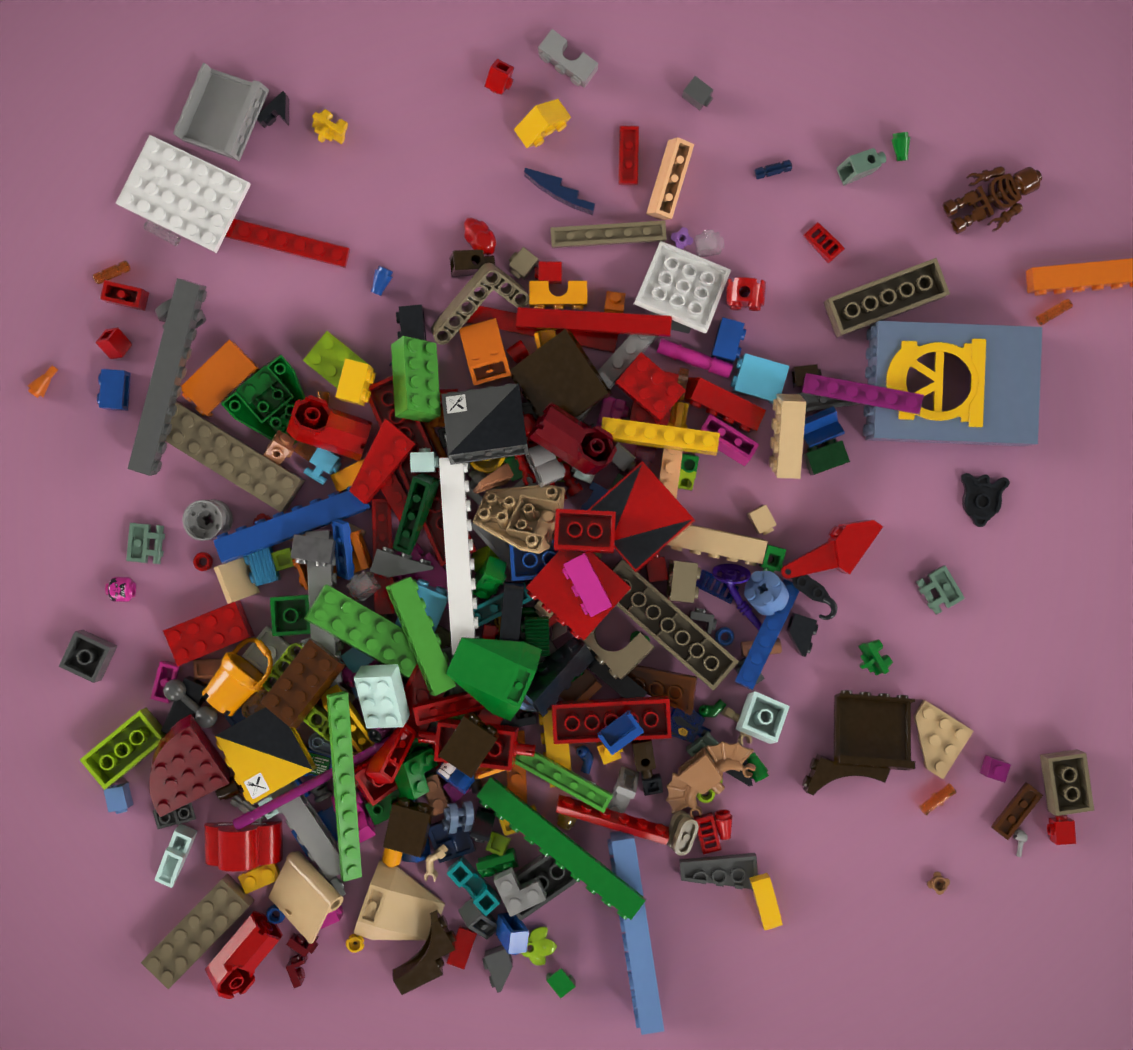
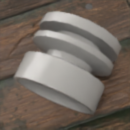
(197, 521)

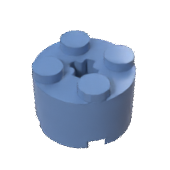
(766, 592)

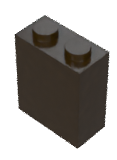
(469, 744)
(408, 826)

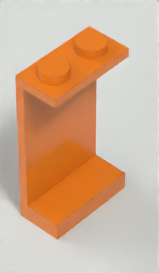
(218, 378)
(360, 556)

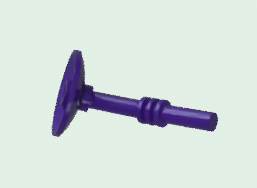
(732, 578)

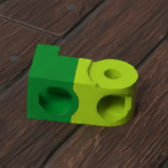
(688, 471)

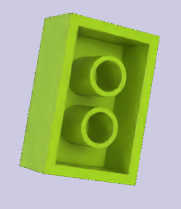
(328, 358)

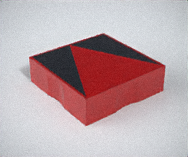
(645, 516)

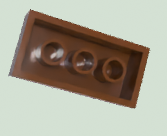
(303, 683)

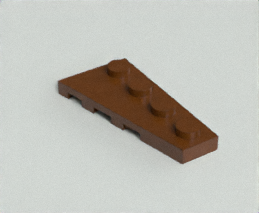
(658, 682)

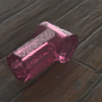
(645, 454)

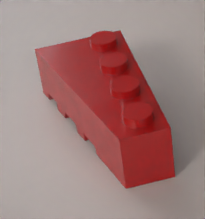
(723, 403)
(383, 459)

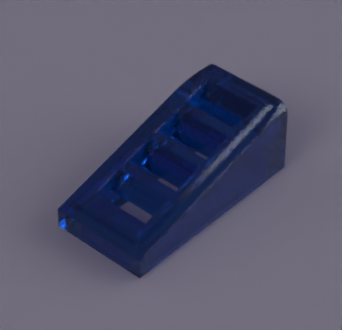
(702, 581)

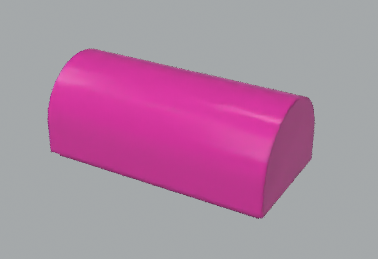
(166, 672)

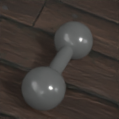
(176, 690)

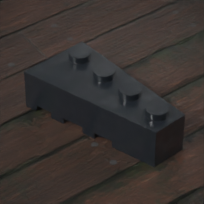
(557, 673)

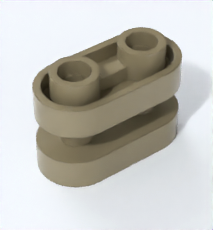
(682, 832)

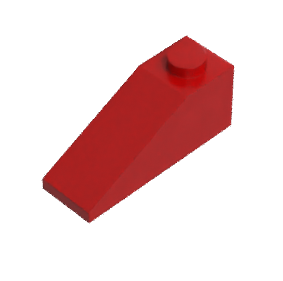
(391, 755)

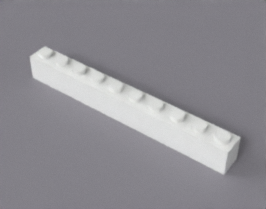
(457, 551)

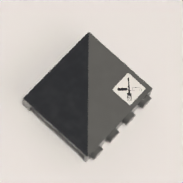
(484, 424)

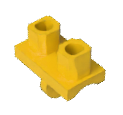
(328, 129)

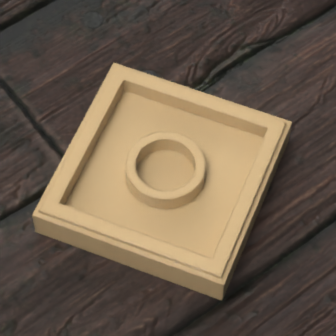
(235, 580)

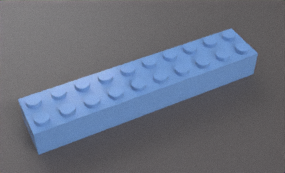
(637, 939)

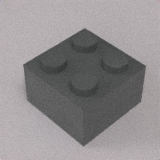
(88, 656)

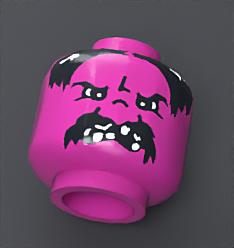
(121, 589)

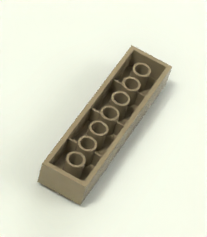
(233, 459)
(673, 629)

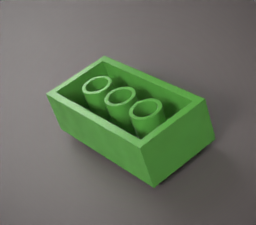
(415, 379)

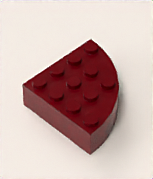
(185, 767)

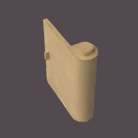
(304, 895)

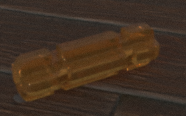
(111, 272)
(1054, 312)

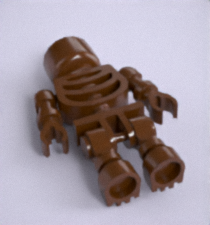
(1022, 184)

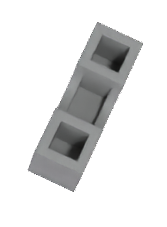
(578, 70)

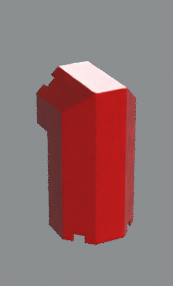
(328, 428)
(236, 962)

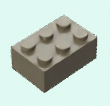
(682, 581)
(1067, 782)

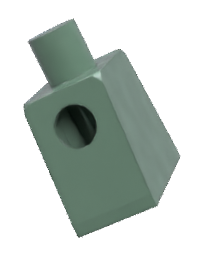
(860, 165)

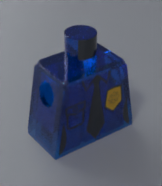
(687, 726)

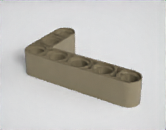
(475, 299)

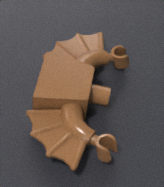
(705, 772)

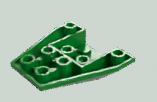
(266, 398)
(495, 672)

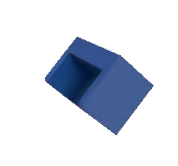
(620, 732)

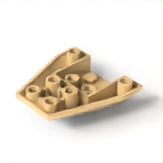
(521, 515)
(396, 907)

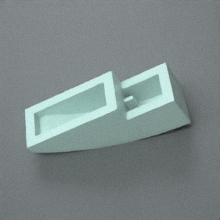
(175, 855)

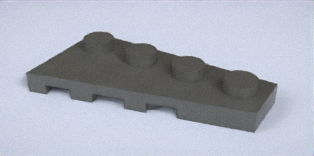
(720, 870)

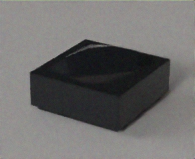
(652, 785)

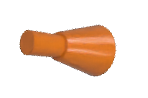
(40, 385)

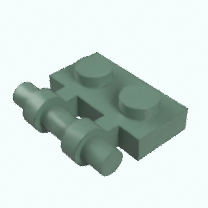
(139, 542)
(945, 586)

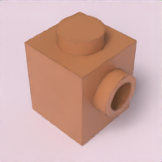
(279, 447)

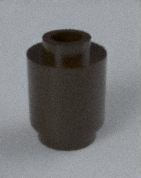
(229, 790)

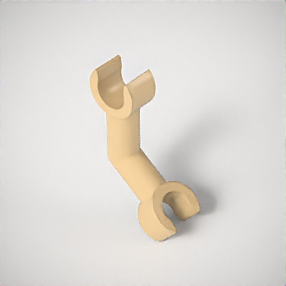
(730, 713)
(438, 854)

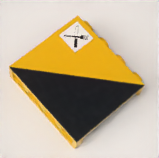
(264, 754)

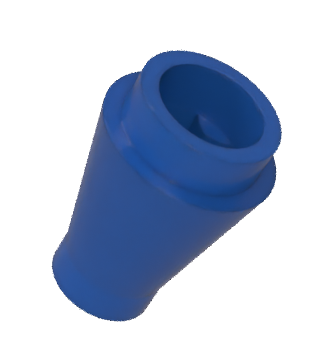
(381, 279)

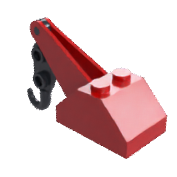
(842, 551)

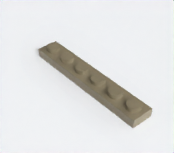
(608, 234)

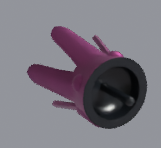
(378, 734)

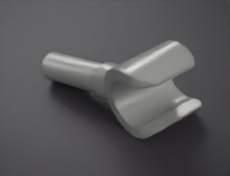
(1022, 837)

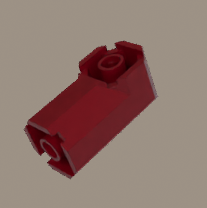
(573, 441)

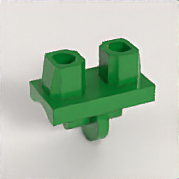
(872, 658)

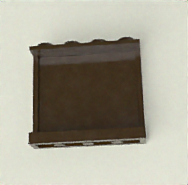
(560, 375)
(872, 730)

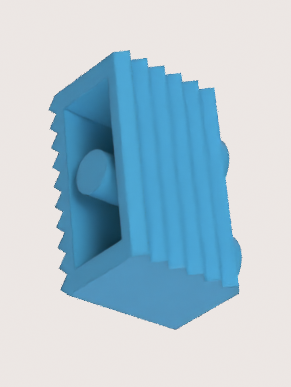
(262, 567)

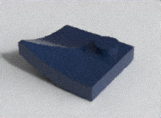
(457, 843)

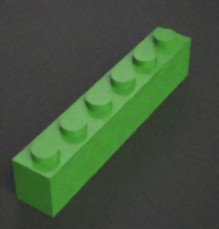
(420, 635)

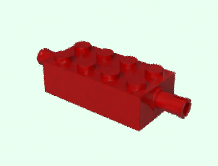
(501, 755)

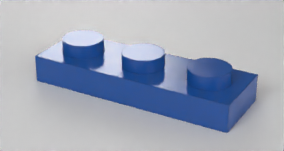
(343, 549)

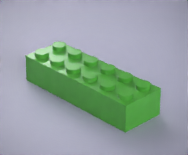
(361, 629)

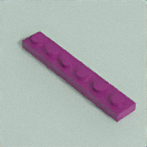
(863, 393)

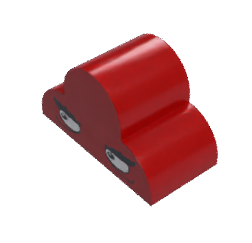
(243, 848)

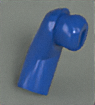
(587, 758)

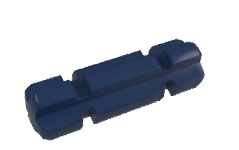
(773, 169)

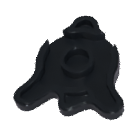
(982, 498)

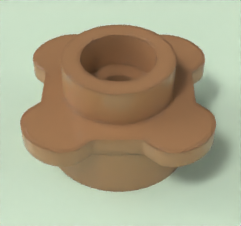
(944, 883)

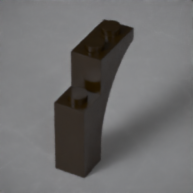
(825, 771)
(428, 961)

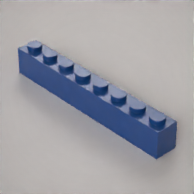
(284, 526)

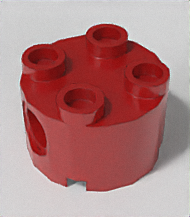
(741, 285)

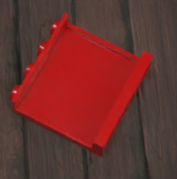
(558, 597)

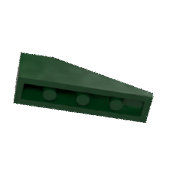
(416, 509)

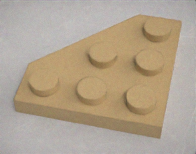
(939, 738)

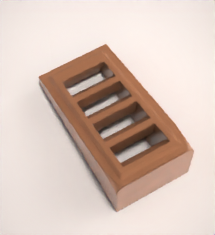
(497, 478)

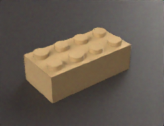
(788, 435)

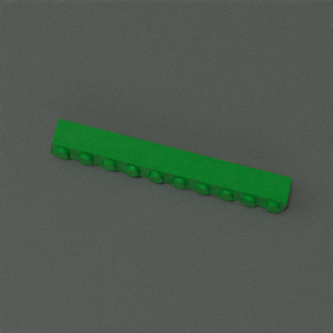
(562, 848)

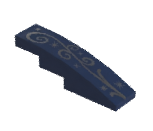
(553, 187)

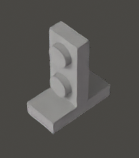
(624, 789)

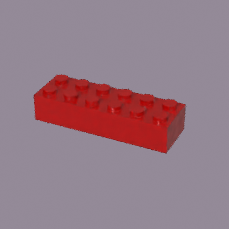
(583, 719)

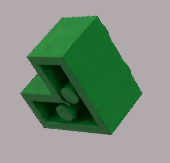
(411, 777)

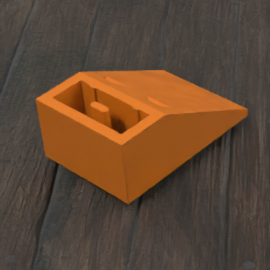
(485, 351)

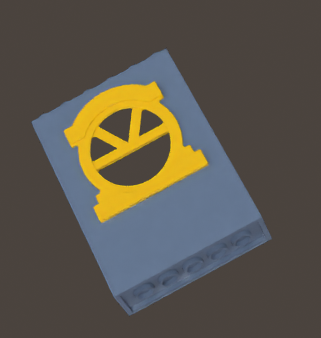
(1003, 382)

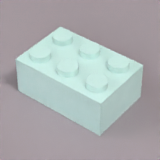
(382, 696)

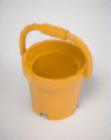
(237, 679)

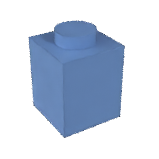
(118, 798)

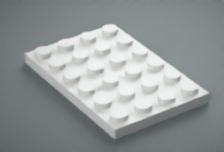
(183, 193)

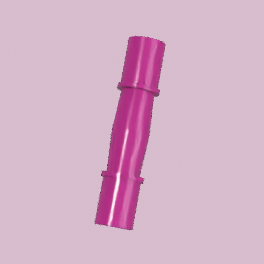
(694, 358)

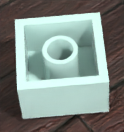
(762, 717)

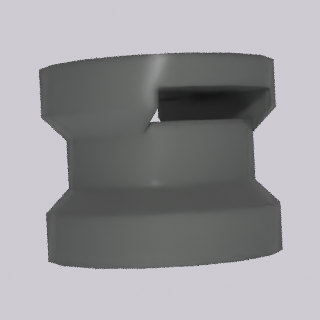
(322, 793)

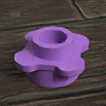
(682, 243)

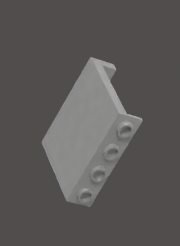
(220, 112)

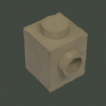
(522, 263)

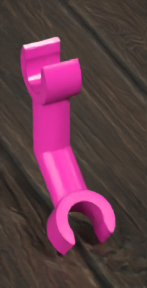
(348, 676)

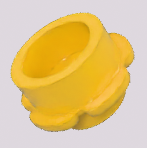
(350, 943)

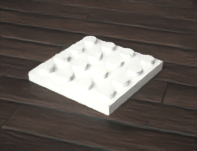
(682, 287)

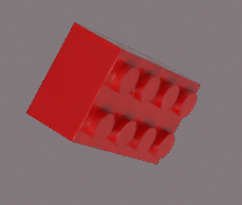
(208, 632)

